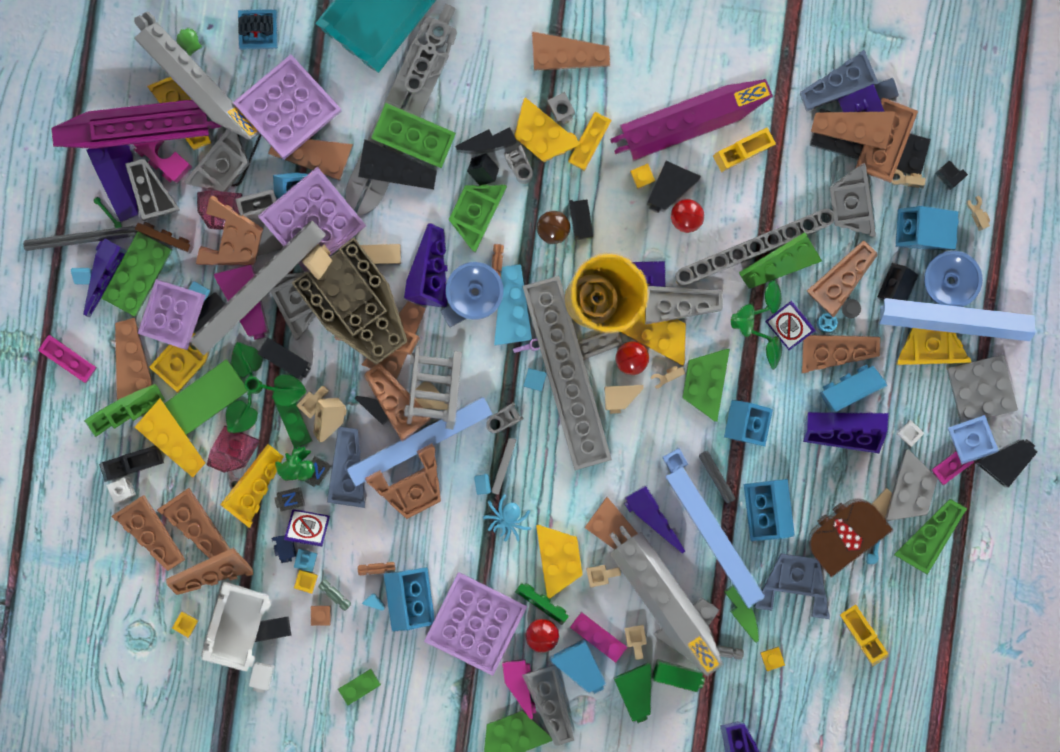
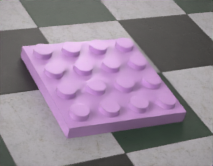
(287, 107)
(314, 201)
(475, 623)

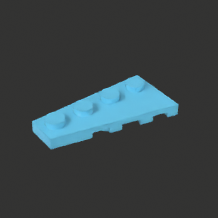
(512, 314)

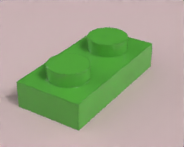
(359, 687)

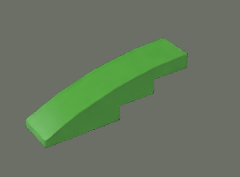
(120, 411)

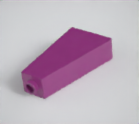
(230, 283)

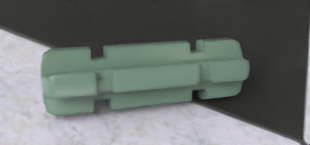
(334, 595)

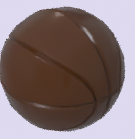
(553, 227)

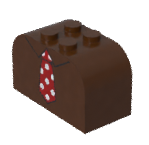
(847, 534)

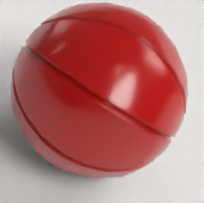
(687, 215)
(632, 358)
(542, 635)

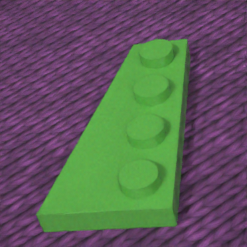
(785, 260)

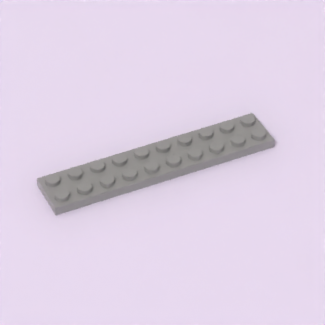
(567, 373)

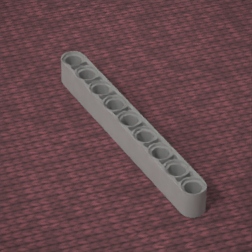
(763, 243)
(257, 287)

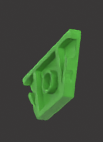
(475, 211)
(705, 382)
(514, 734)

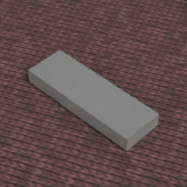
(599, 343)
(503, 466)

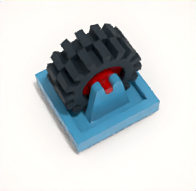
(257, 29)

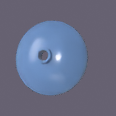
(966, 278)
(460, 288)

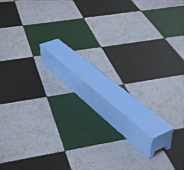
(957, 319)
(430, 434)
(715, 537)

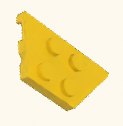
(542, 134)
(663, 337)
(932, 347)
(559, 559)

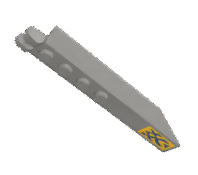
(191, 77)
(666, 601)

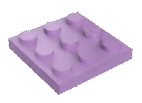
(171, 314)

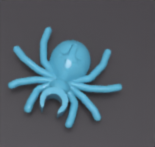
(507, 518)

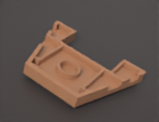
(239, 238)
(413, 492)

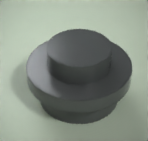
(851, 308)

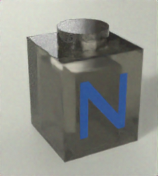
(321, 471)
(289, 499)

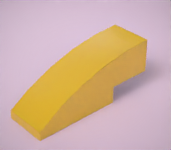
(744, 149)
(864, 635)

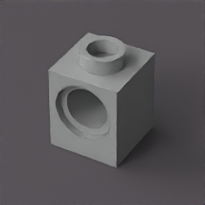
(558, 100)

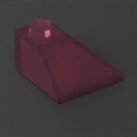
(223, 197)
(231, 451)

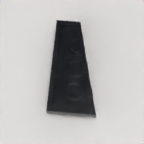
(391, 167)

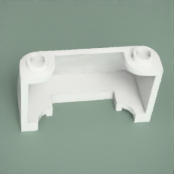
(234, 626)

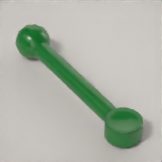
(117, 224)

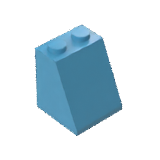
(927, 228)
(580, 666)

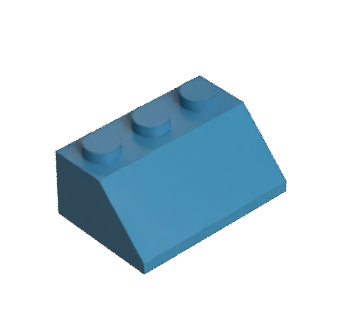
(852, 388)
(769, 510)
(409, 599)

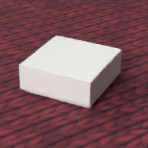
(910, 433)

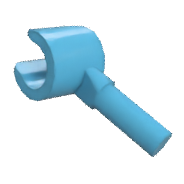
(873, 558)

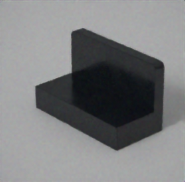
(580, 219)
(898, 283)
(209, 309)

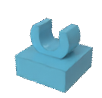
(305, 560)

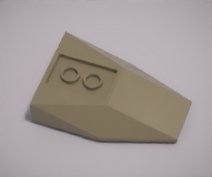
(355, 303)

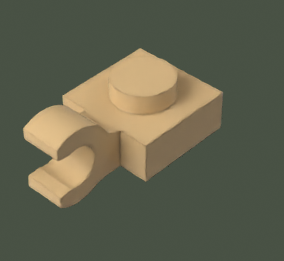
(913, 180)
(980, 218)
(673, 373)
(308, 403)
(599, 575)
(635, 638)

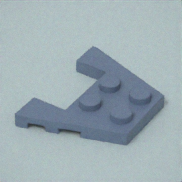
(796, 576)

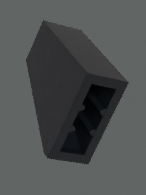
(670, 186)
(284, 359)
(1008, 461)

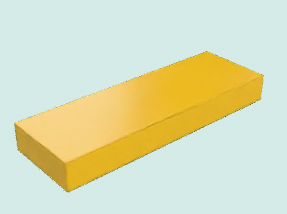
(590, 140)

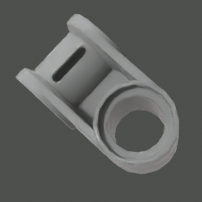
(518, 161)
(505, 418)

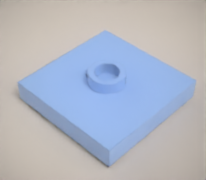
(973, 439)

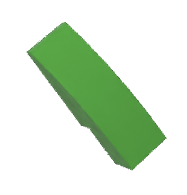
(743, 614)

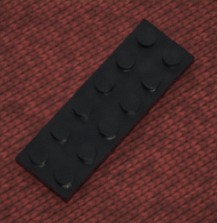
(910, 161)

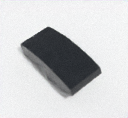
(273, 629)

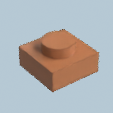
(320, 615)

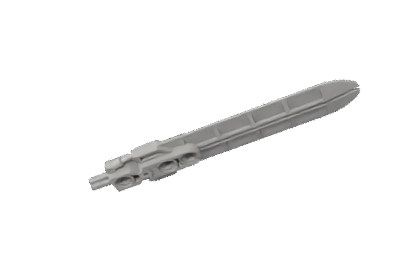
(419, 97)

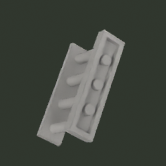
(449, 398)

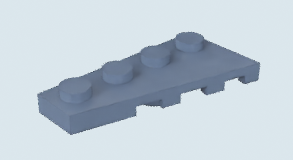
(846, 79)
(341, 486)

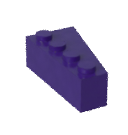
(847, 430)

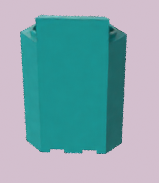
(372, 27)

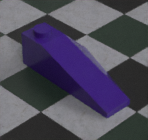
(114, 177)
(104, 267)
(427, 275)
(647, 509)

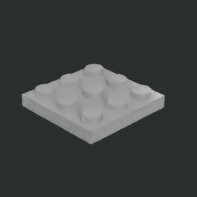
(982, 388)

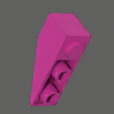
(515, 682)

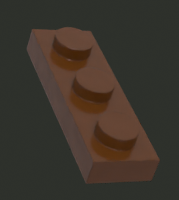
(164, 236)

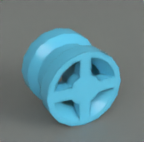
(827, 323)

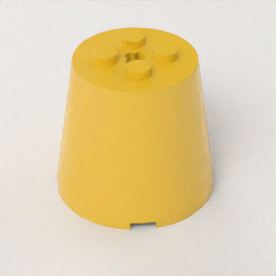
(619, 290)

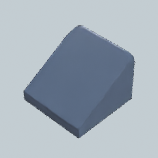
(887, 89)
(451, 316)

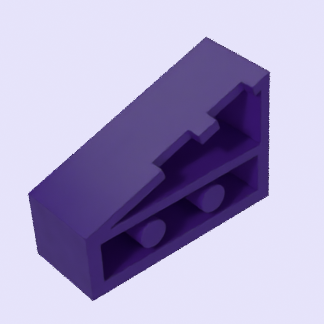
(737, 738)

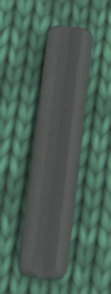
(717, 477)

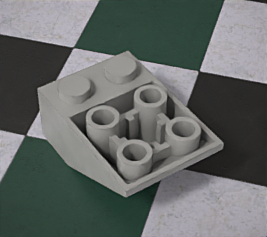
(252, 207)

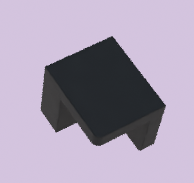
(483, 169)
(950, 174)

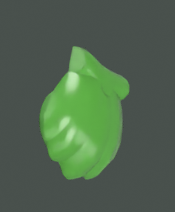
(188, 41)

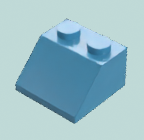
(748, 423)

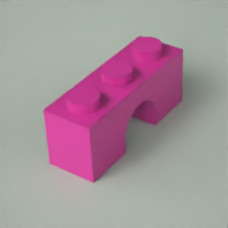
(173, 167)

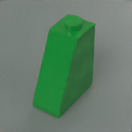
(677, 676)
(636, 691)

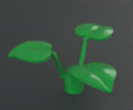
(744, 322)
(286, 393)

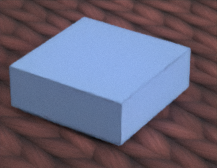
(675, 460)

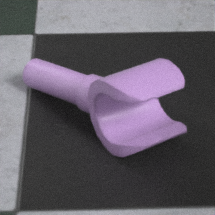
(526, 347)

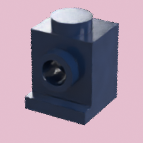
(284, 549)

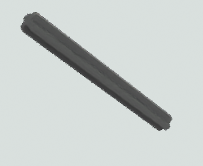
(79, 238)

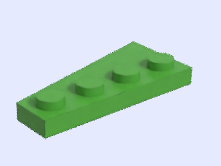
(928, 542)

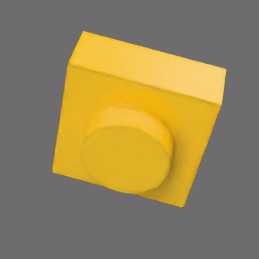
(642, 176)
(306, 581)
(185, 624)
(772, 658)

